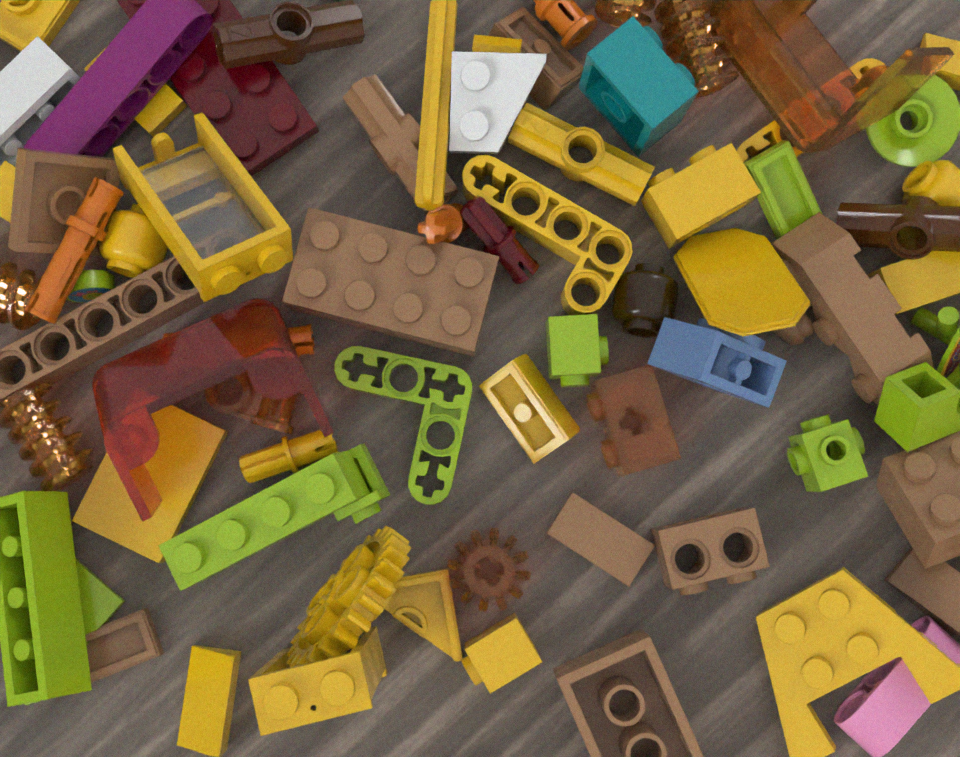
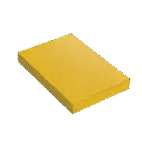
(178, 471)

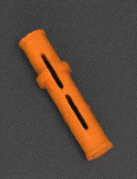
(74, 250)

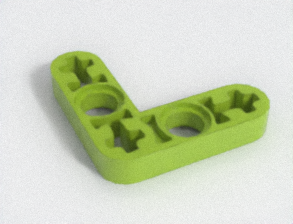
(434, 411)

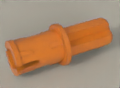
(443, 224)

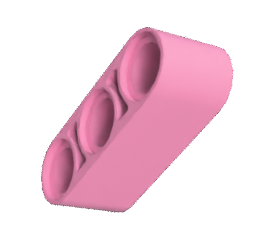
(889, 698)

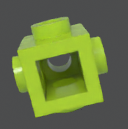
(827, 453)

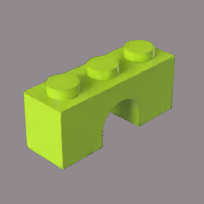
(919, 406)

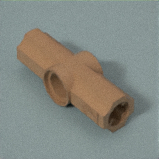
(390, 132)

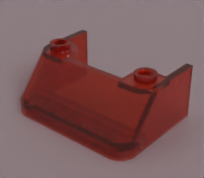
(187, 362)

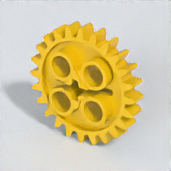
(351, 598)

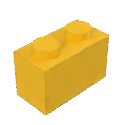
(699, 194)

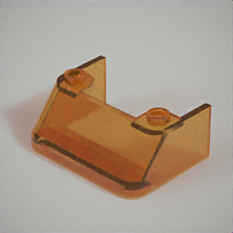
(806, 80)

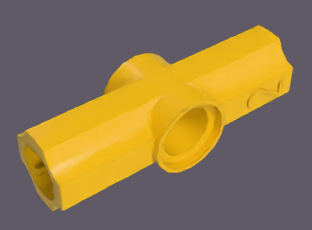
(553, 138)

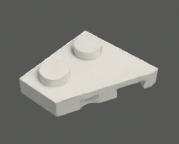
(488, 97)

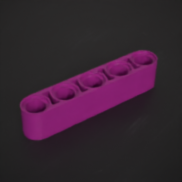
(124, 78)

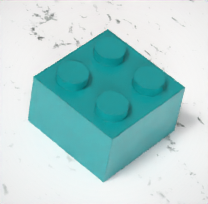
(637, 85)

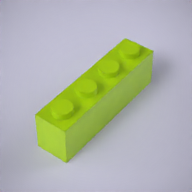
(264, 519)
(40, 600)

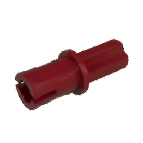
(498, 239)

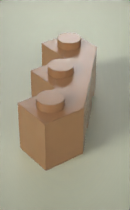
(849, 305)

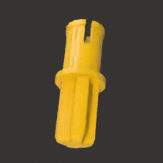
(286, 455)

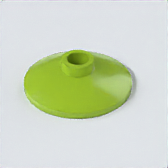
(933, 128)

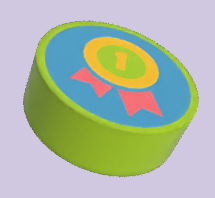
(92, 285)

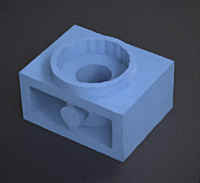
(718, 360)

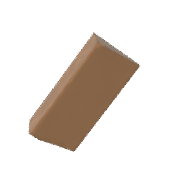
(561, 68)

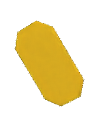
(740, 282)

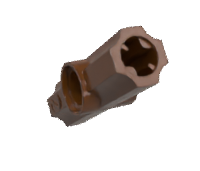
(261, 39)
(890, 226)

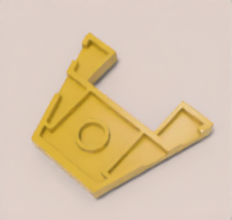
(829, 639)

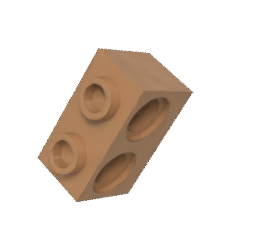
(708, 537)

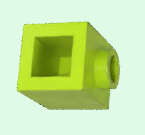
(575, 349)

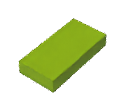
(783, 188)

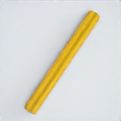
(436, 105)

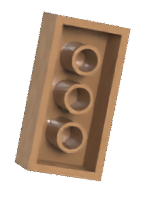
(390, 282)
(925, 497)
(626, 701)

